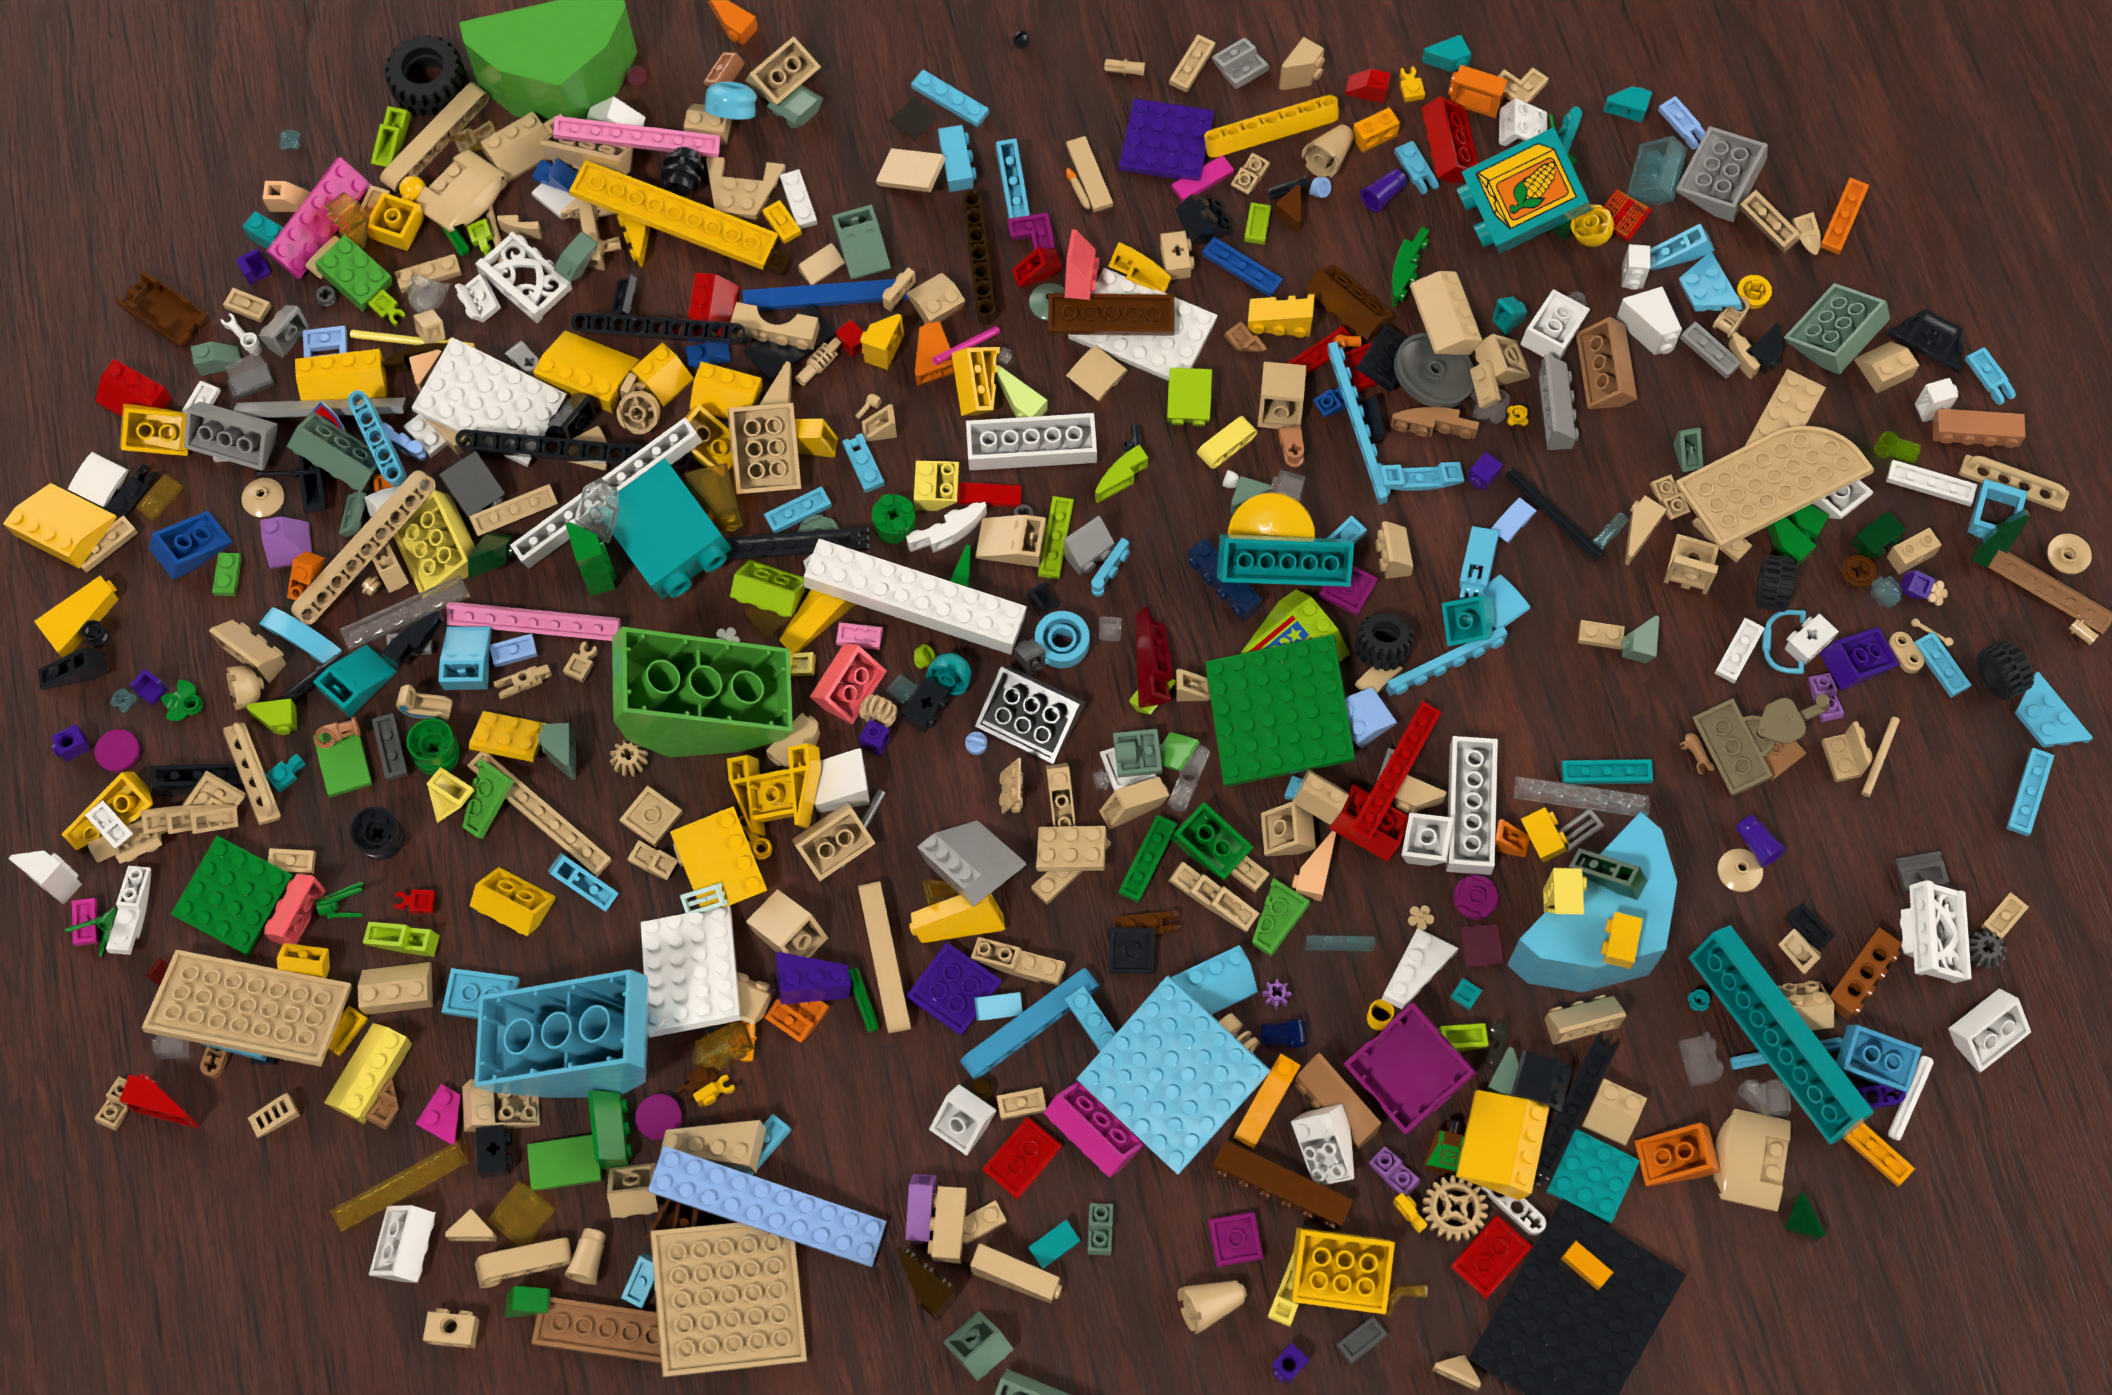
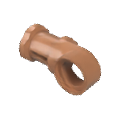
(338, 732)

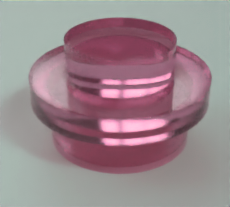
(636, 76)

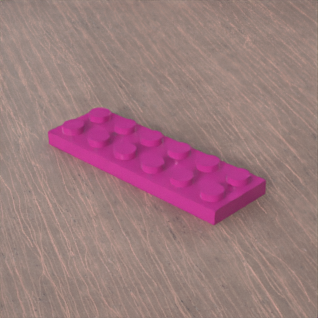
(309, 225)

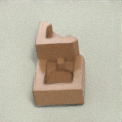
(1243, 340)
(385, 1108)

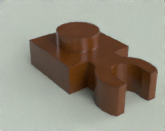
(697, 1080)

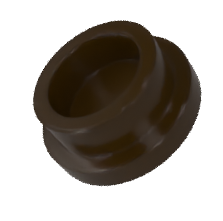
(982, 1088)

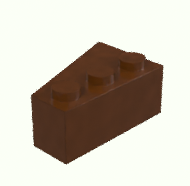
(673, 1216)

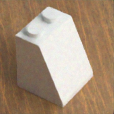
(1651, 320)
(842, 781)

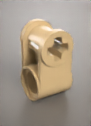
(1731, 319)

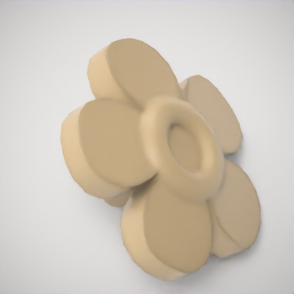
(1937, 593)
(1421, 917)

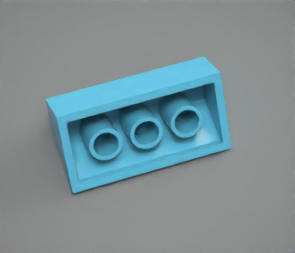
(1219, 980)

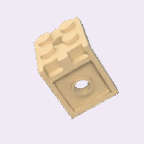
(1689, 571)

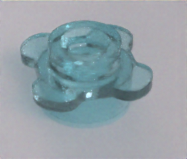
(288, 135)
(122, 694)

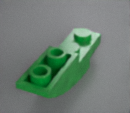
(1405, 265)

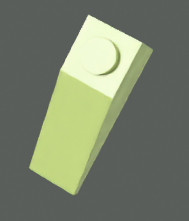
(1021, 398)

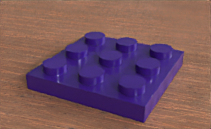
(950, 989)

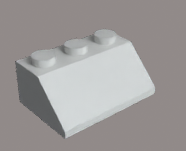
(49, 873)
(1990, 1029)
(402, 1243)

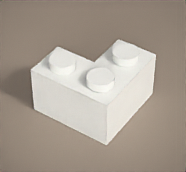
(615, 111)

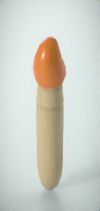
(1078, 188)

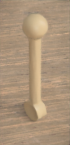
(1946, 641)

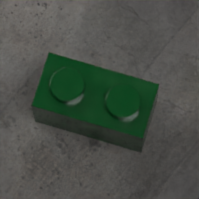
(1879, 536)

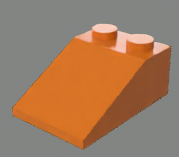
(1677, 1155)

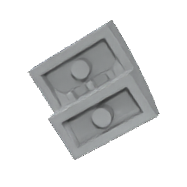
(1240, 63)

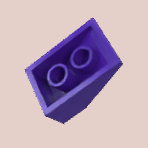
(1859, 658)

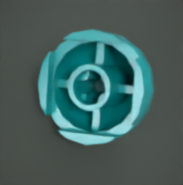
(950, 672)

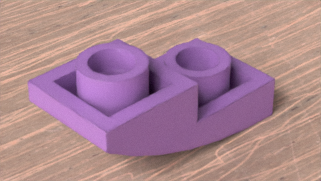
(1825, 685)
(1394, 1172)

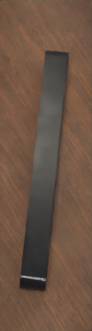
(542, 444)

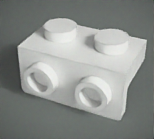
(478, 298)

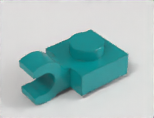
(283, 775)

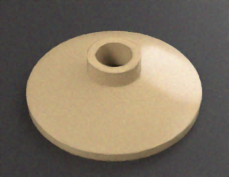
(266, 504)
(2075, 548)
(1733, 877)

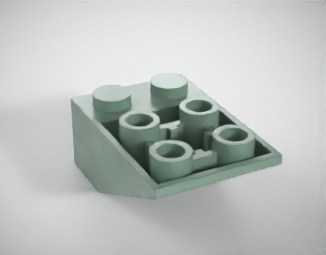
(861, 242)

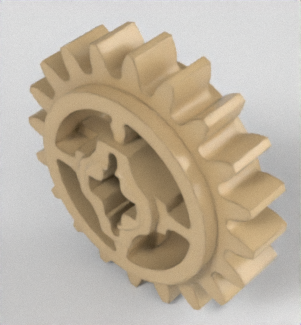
(1459, 1216)

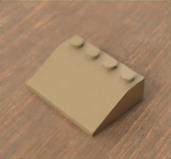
(764, 448)

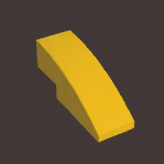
(1139, 268)

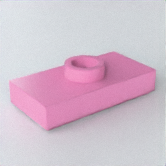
(862, 635)

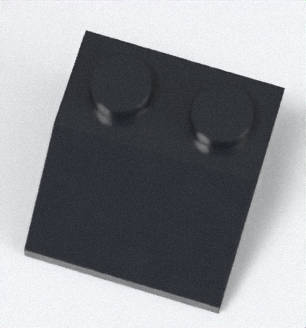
(573, 417)
(1542, 1080)

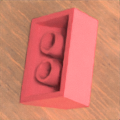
(1080, 268)
(848, 682)
(294, 910)

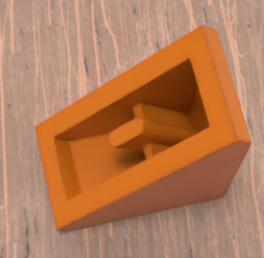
(1510, 839)

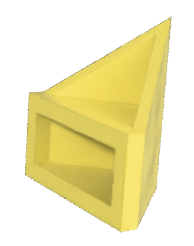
(447, 793)

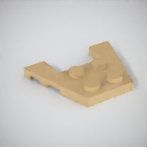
(741, 196)

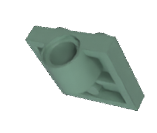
(1137, 753)

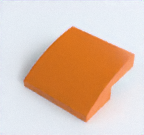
(797, 1018)

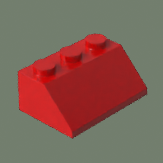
(712, 299)
(126, 386)
(1387, 835)

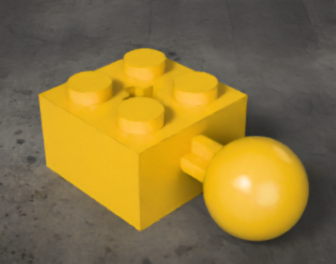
(398, 219)

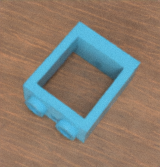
(1996, 492)

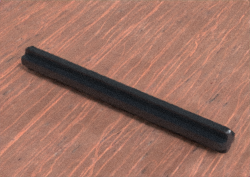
(1554, 514)

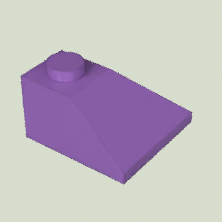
(284, 540)

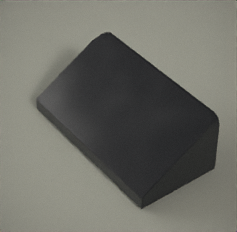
(1374, 419)

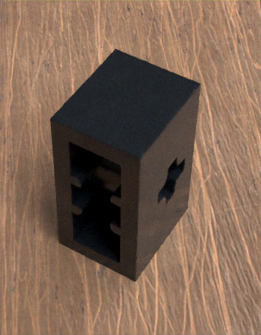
(926, 694)
(486, 1140)

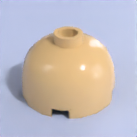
(638, 412)
(244, 685)

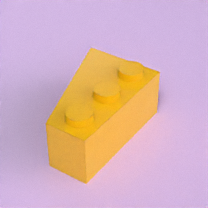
(1282, 316)
(975, 379)

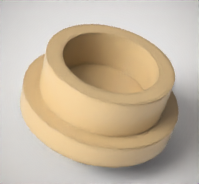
(371, 585)

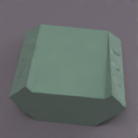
(798, 106)

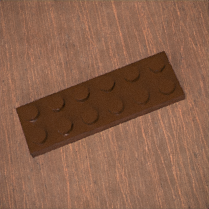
(1112, 314)

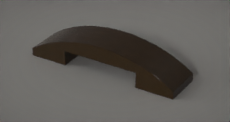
(399, 361)

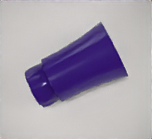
(1383, 190)
(1760, 841)

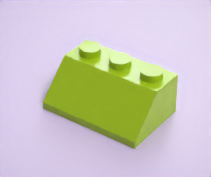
(768, 588)

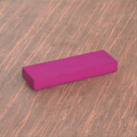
(1211, 174)

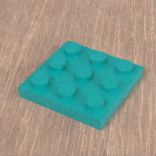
(1593, 1176)

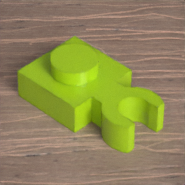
(385, 306)

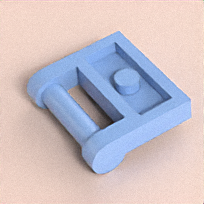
(325, 339)

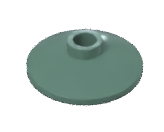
(1038, 301)

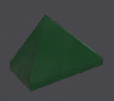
(1803, 1219)

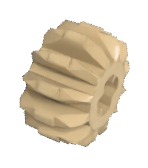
(878, 710)
(620, 758)

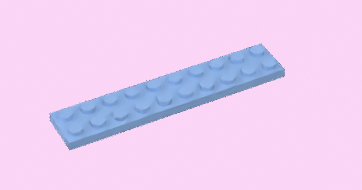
(766, 1206)

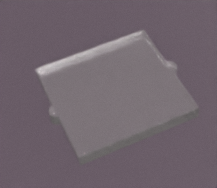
(248, 373)

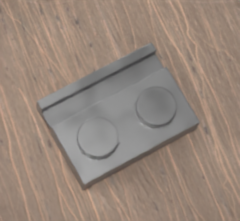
(1921, 868)

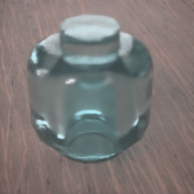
(1886, 591)

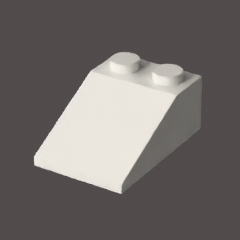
(1554, 325)

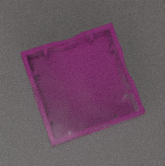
(1410, 1068)

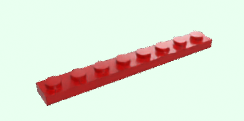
(1394, 772)

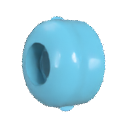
(730, 100)
(1065, 624)

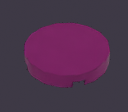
(117, 751)
(1475, 897)
(657, 1115)

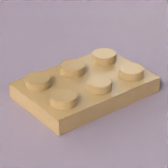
(1071, 848)

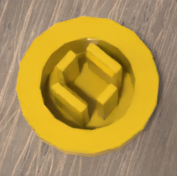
(1755, 290)

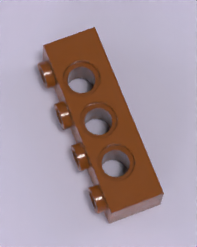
(1879, 943)

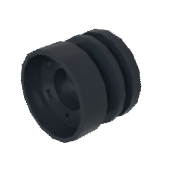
(368, 825)

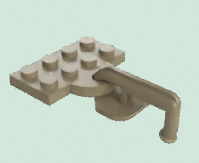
(1735, 741)

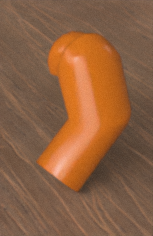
(1347, 341)

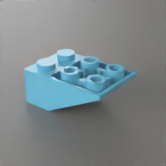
(465, 658)

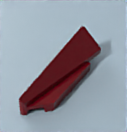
(1152, 661)

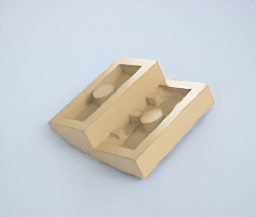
(1097, 373)

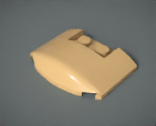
(461, 191)
(1752, 1159)

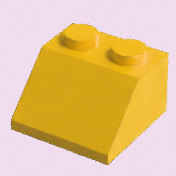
(882, 341)
(662, 374)

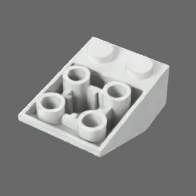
(1326, 1144)

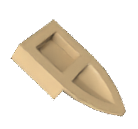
(1809, 232)

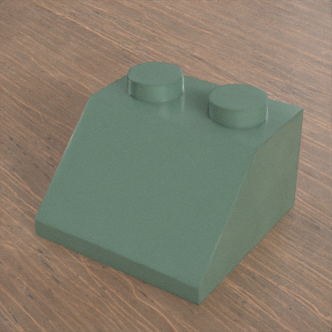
(560, 746)
(978, 1345)

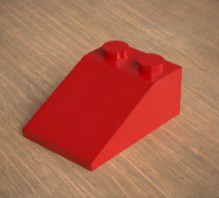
(147, 1098)

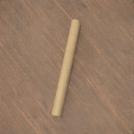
(495, 231)
(1880, 757)

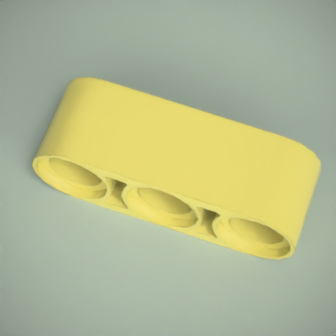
(1227, 442)

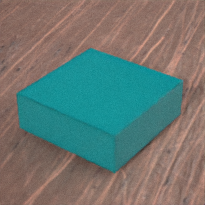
(1466, 994)

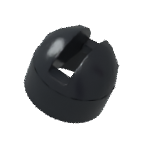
(1023, 41)

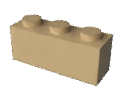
(1770, 221)
(948, 1224)

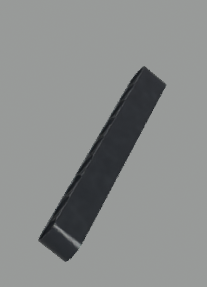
(670, 330)

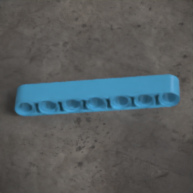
(1026, 1026)

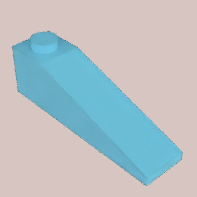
(1012, 178)

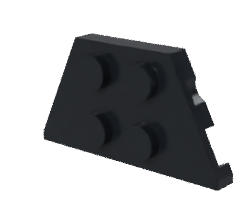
(1932, 338)

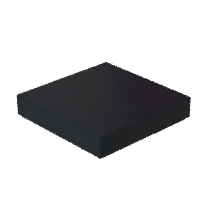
(1131, 950)

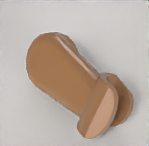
(1694, 745)

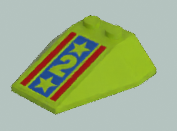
(1295, 620)

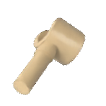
(872, 400)

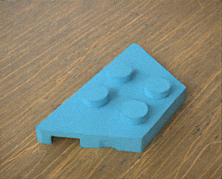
(1708, 286)
(2049, 716)

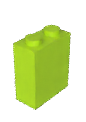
(1189, 396)

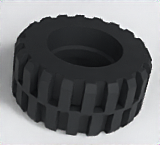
(423, 53)

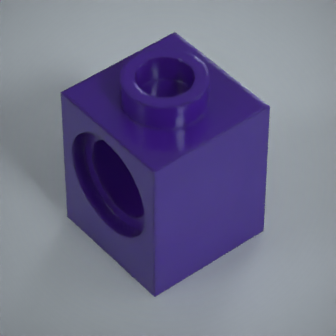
(1917, 584)
(874, 737)
(78, 746)
(1293, 1354)

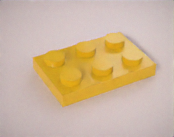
(506, 736)

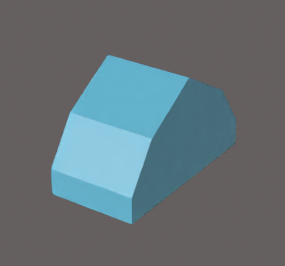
(1566, 948)
(565, 1037)

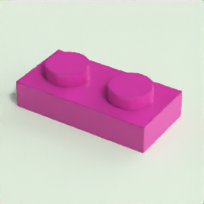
(84, 911)

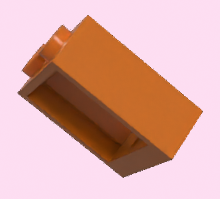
(1479, 82)

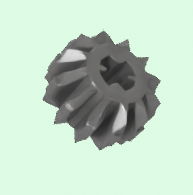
(1992, 956)

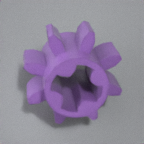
(1276, 987)

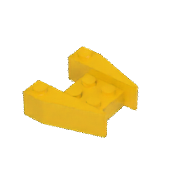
(779, 792)

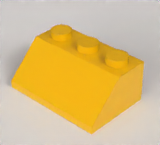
(724, 388)
(511, 901)

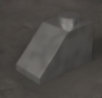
(1030, 656)

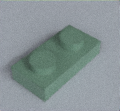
(352, 515)

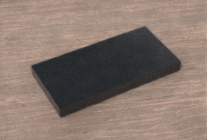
(771, 357)

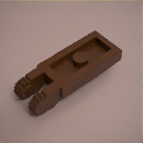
(1151, 920)

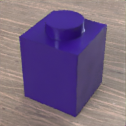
(1484, 471)

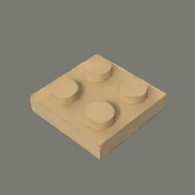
(651, 816)

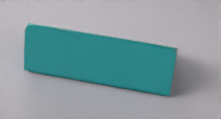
(1054, 1244)

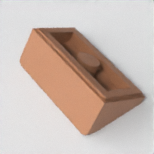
(725, 69)

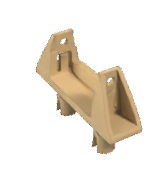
(589, 215)

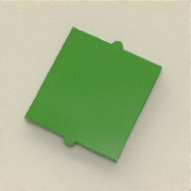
(1177, 750)

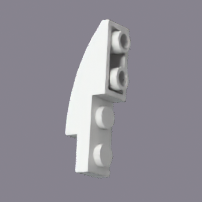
(956, 526)
(131, 910)

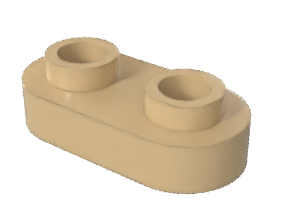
(1905, 652)

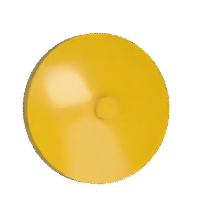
(1272, 516)

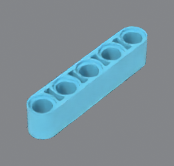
(370, 432)

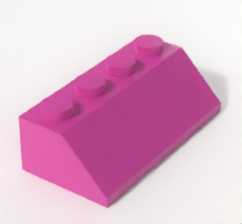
(1093, 1128)

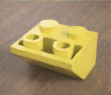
(935, 485)

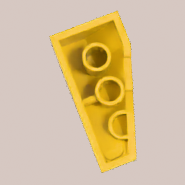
(813, 618)
(124, 797)

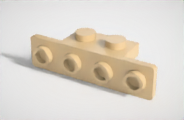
(130, 849)

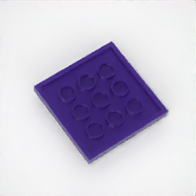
(1166, 140)

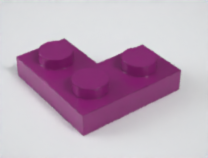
(1033, 227)

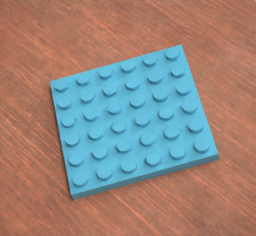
(1173, 1075)

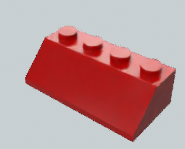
(1449, 139)

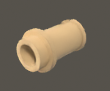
(2083, 631)

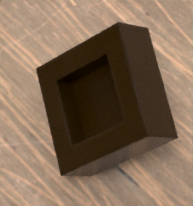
(777, 262)

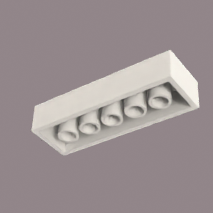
(1031, 441)
(1472, 804)

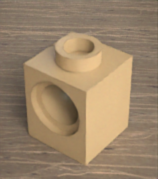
(429, 326)

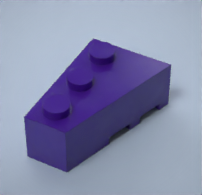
(810, 979)

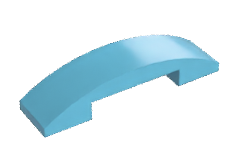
(1421, 478)
(299, 635)

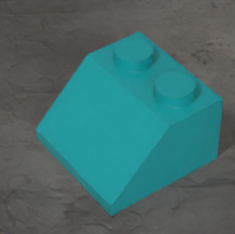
(1468, 620)

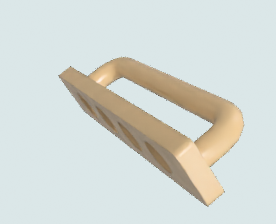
(2057, 492)
(269, 811)

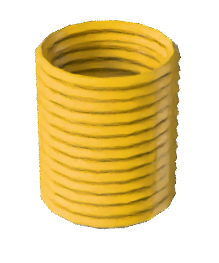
(1380, 1004)

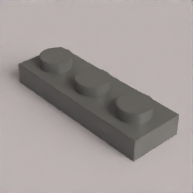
(390, 747)

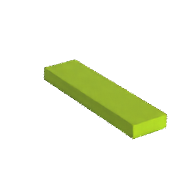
(1056, 532)

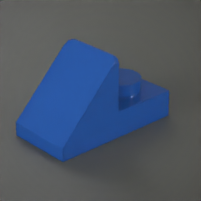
(555, 175)
(709, 353)

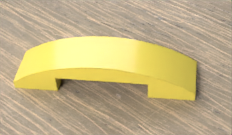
(1283, 1307)

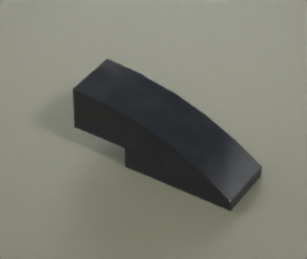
(312, 486)
(413, 639)

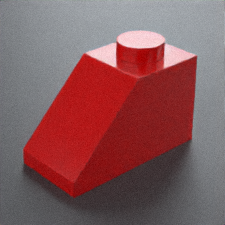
(1369, 85)
(1037, 266)

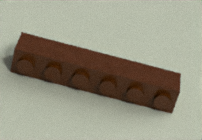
(1282, 1185)

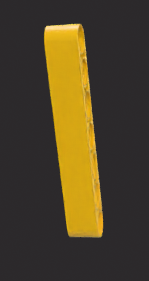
(1271, 126)

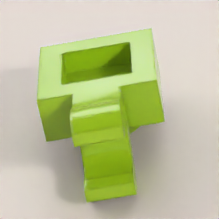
(480, 235)

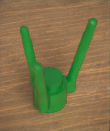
(329, 903)

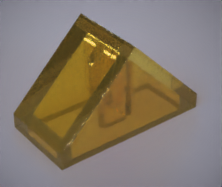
(937, 891)

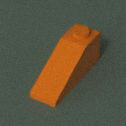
(735, 21)

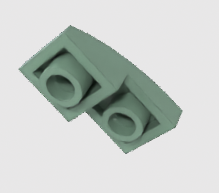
(1100, 1229)

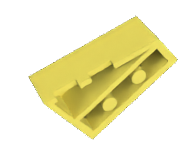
(1564, 891)

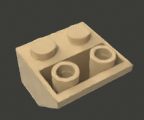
(1394, 551)
(1811, 1003)

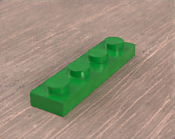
(1147, 859)

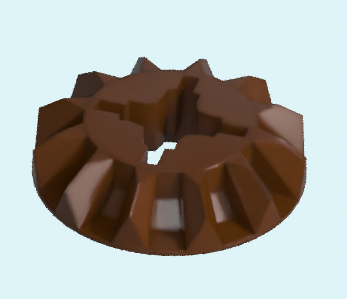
(1867, 567)

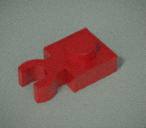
(419, 902)

